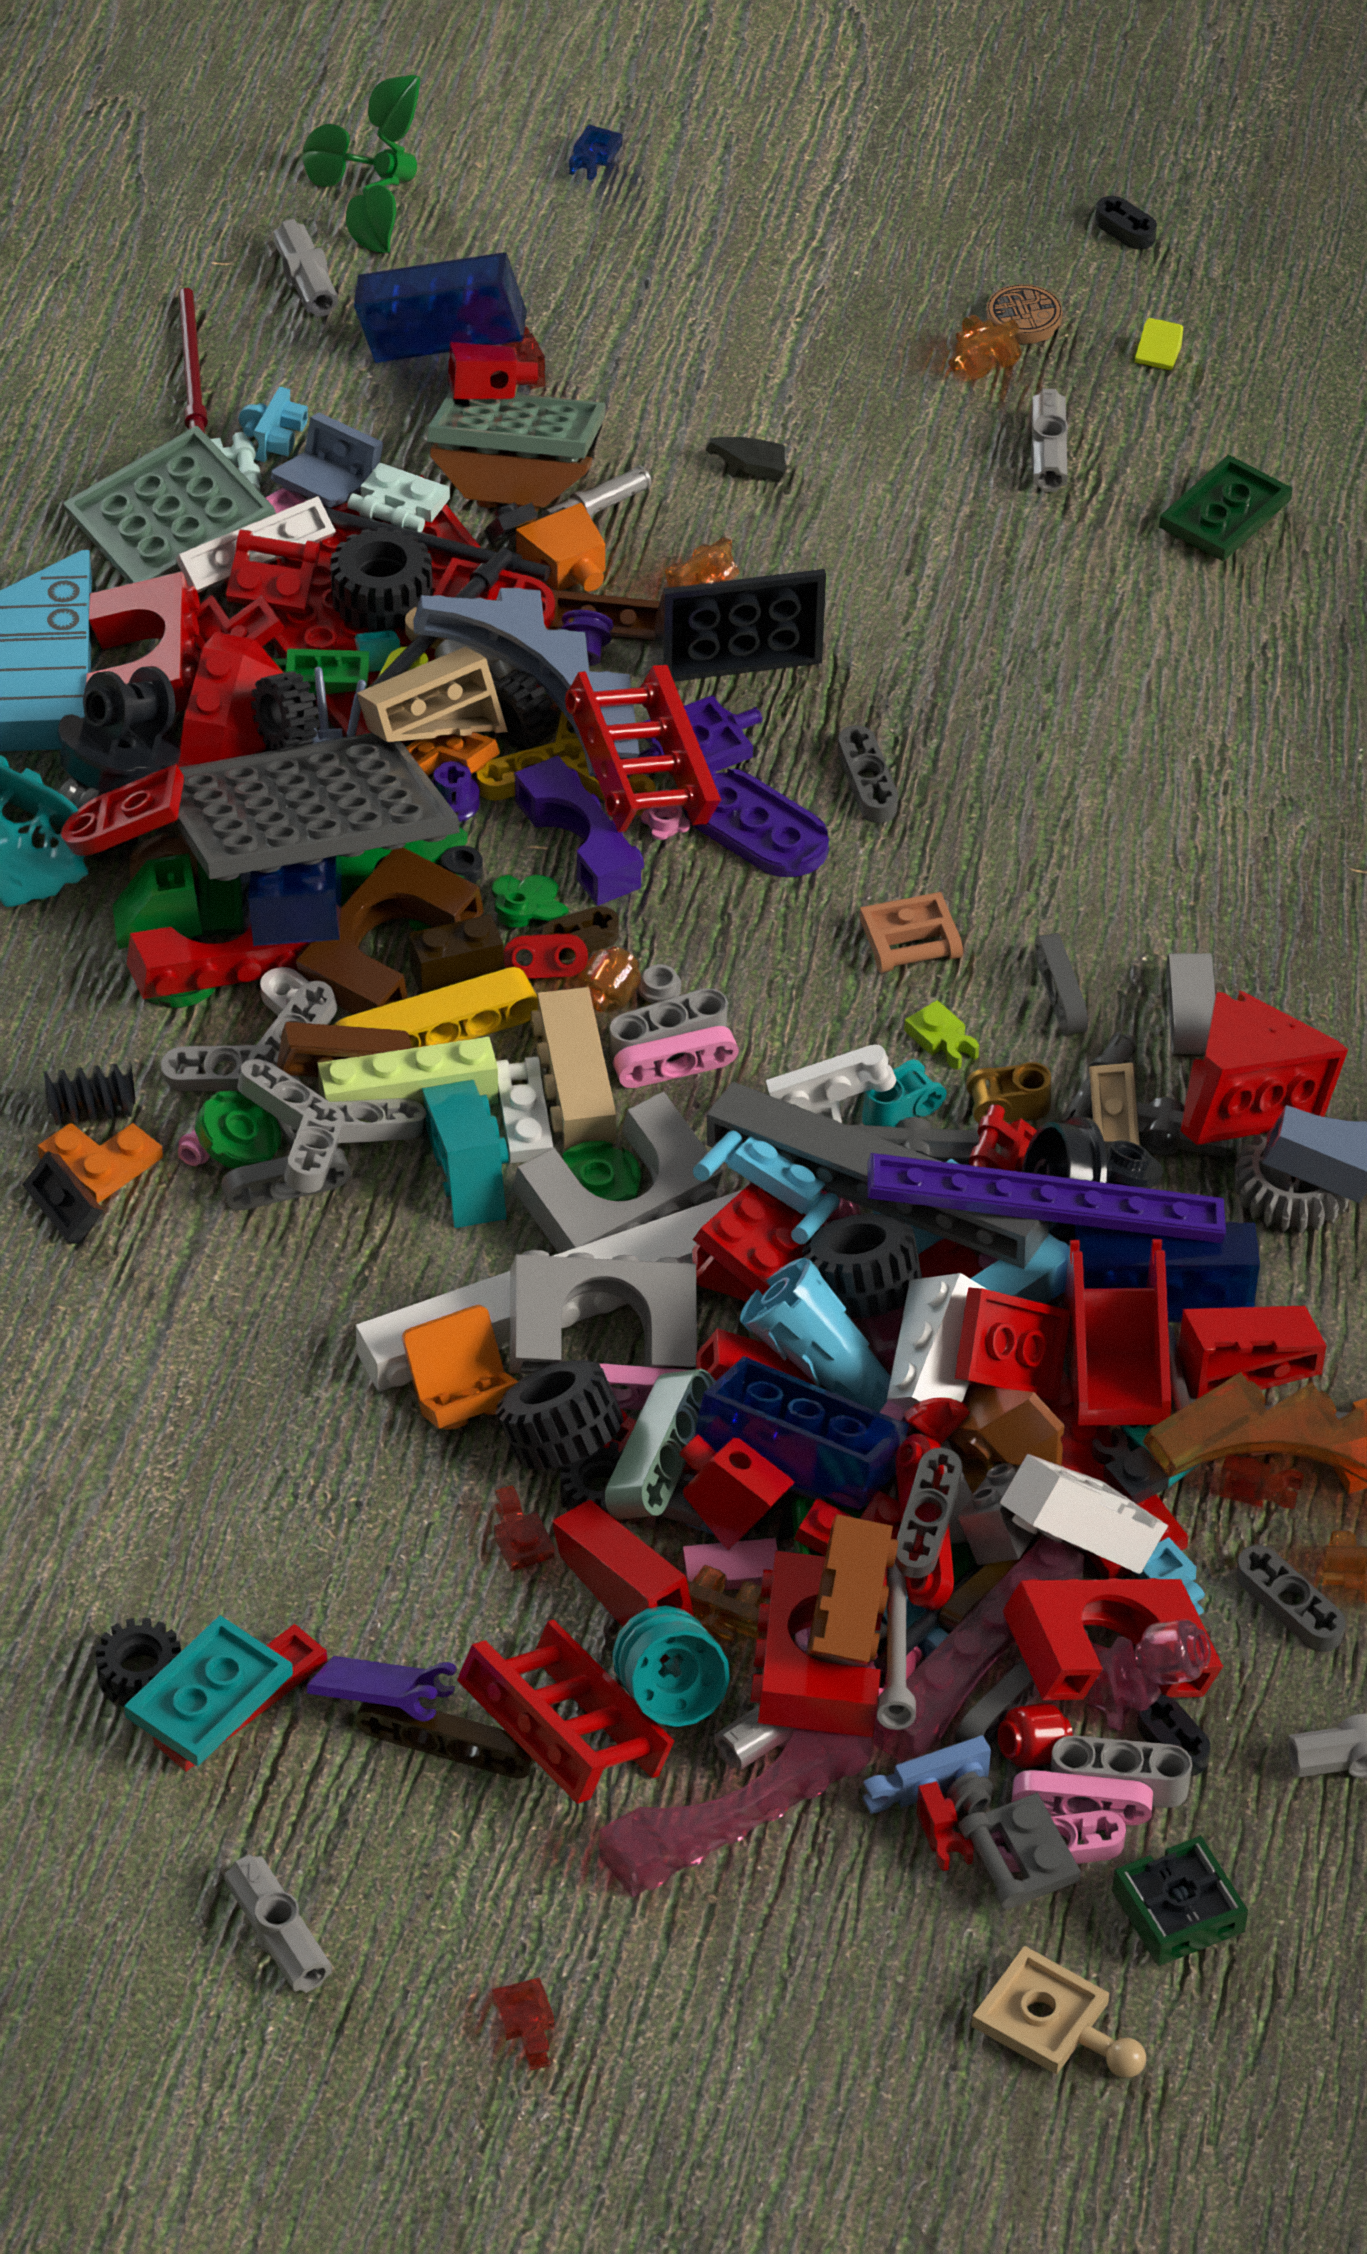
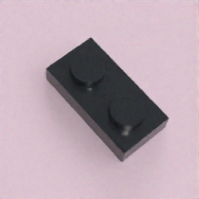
(62, 1197)

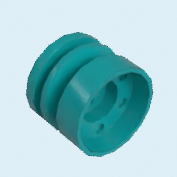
(684, 1686)

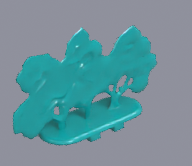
(28, 870)

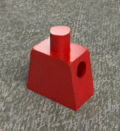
(473, 367)
(731, 1487)

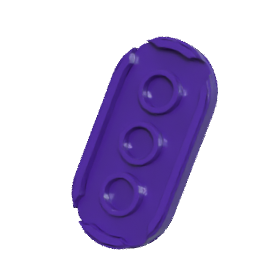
(765, 826)

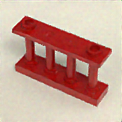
(667, 725)
(540, 1729)

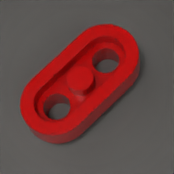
(545, 954)

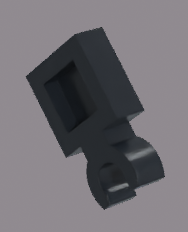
(508, 520)
(1127, 1471)

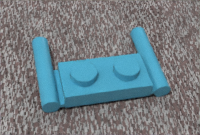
(776, 1175)

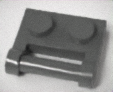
(1033, 1844)

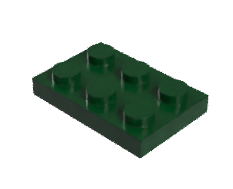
(1225, 507)

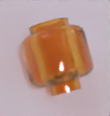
(611, 978)

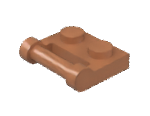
(910, 921)

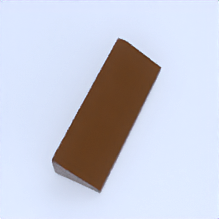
(630, 616)
(308, 1044)

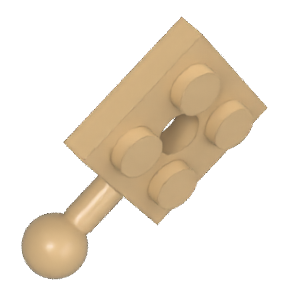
(1054, 2037)

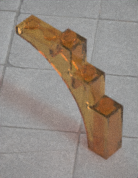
(1236, 1422)

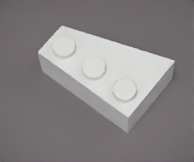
(930, 1341)
(1082, 1513)

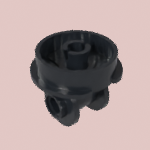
(121, 730)
(1080, 1153)

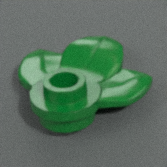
(526, 899)

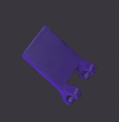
(383, 1684)

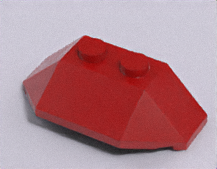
(219, 707)

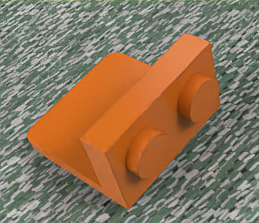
(456, 1367)

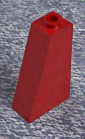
(618, 1565)

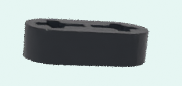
(1125, 222)
(1179, 1730)

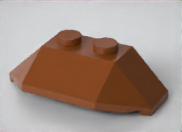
(508, 477)
(1007, 1427)

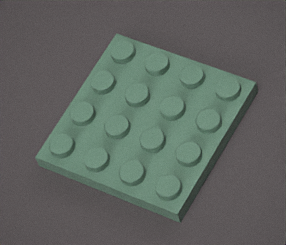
(519, 424)
(166, 506)

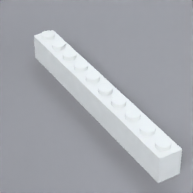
(381, 1338)

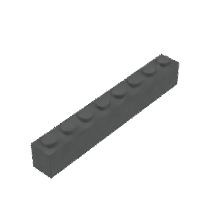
(840, 1159)

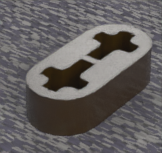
(585, 926)

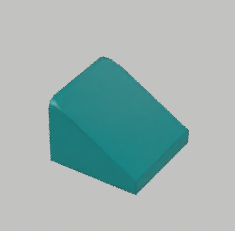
(379, 645)

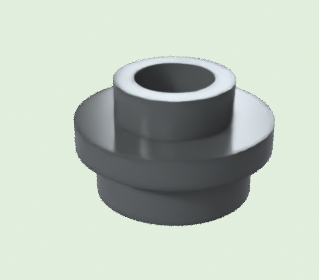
(970, 1794)

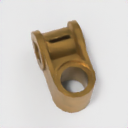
(1019, 1089)

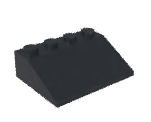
(741, 625)

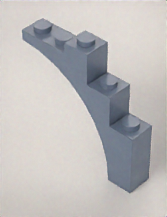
(516, 633)
(1320, 1151)

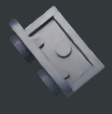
(333, 462)

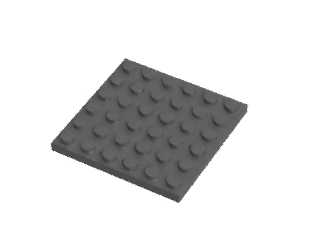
(308, 805)

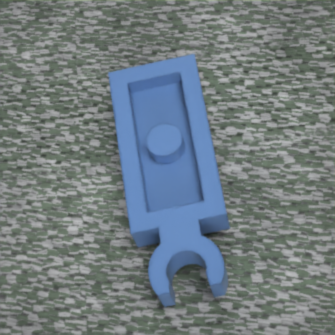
(940, 1766)

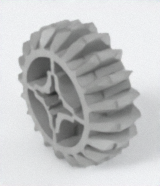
(1277, 1199)

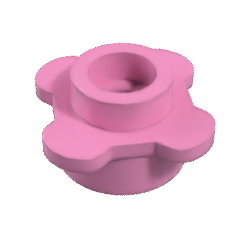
(665, 821)

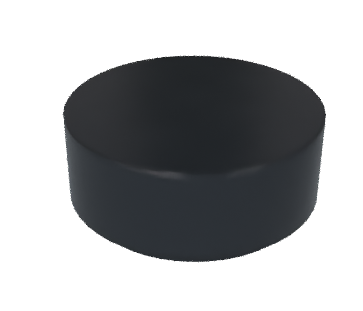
(464, 862)

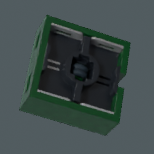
(1179, 1901)

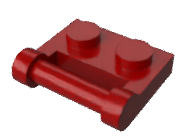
(280, 586)

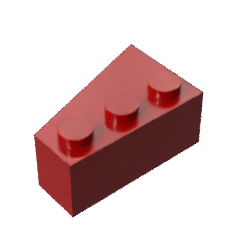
(1260, 1342)

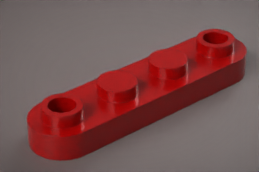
(936, 1588)

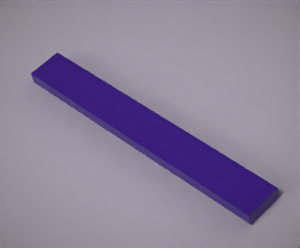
(1045, 1198)

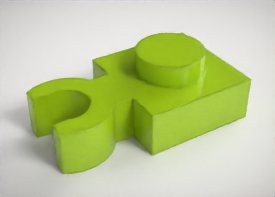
(938, 1030)

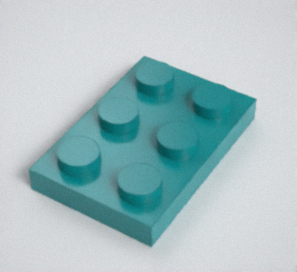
(208, 1690)

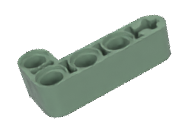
(651, 1457)

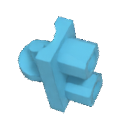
(270, 422)

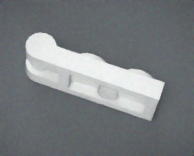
(835, 1078)
(523, 1110)

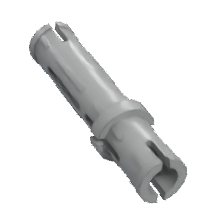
(607, 493)

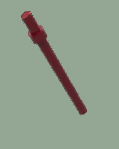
(195, 412)

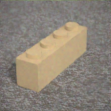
(575, 1067)

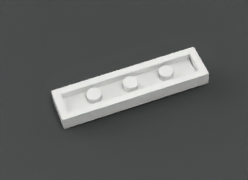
(213, 560)

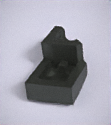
(750, 455)

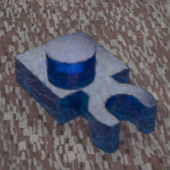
(594, 148)

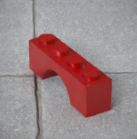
(172, 964)

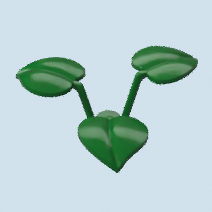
(373, 214)

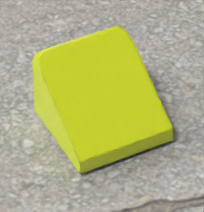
(1159, 344)

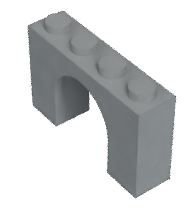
(576, 1217)
(658, 1291)

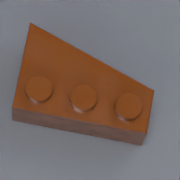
(851, 1592)

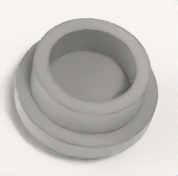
(659, 983)

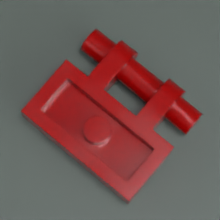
(1012, 1137)

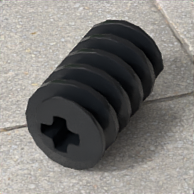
(90, 1093)

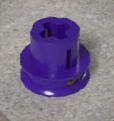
(596, 629)
(458, 784)

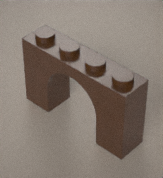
(397, 888)

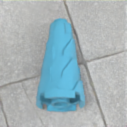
(809, 1327)

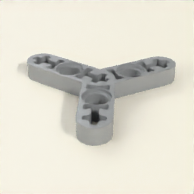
(295, 1011)
(324, 1122)

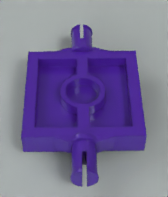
(717, 733)

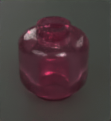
(1173, 1652)

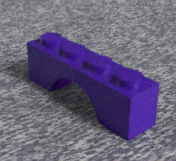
(556, 798)

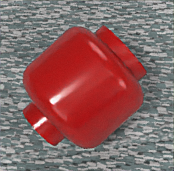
(1031, 1732)

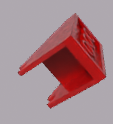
(1255, 1068)
(1118, 1346)

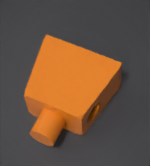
(566, 544)

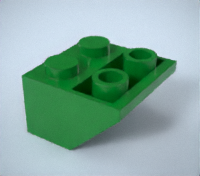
(158, 898)

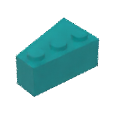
(469, 1151)

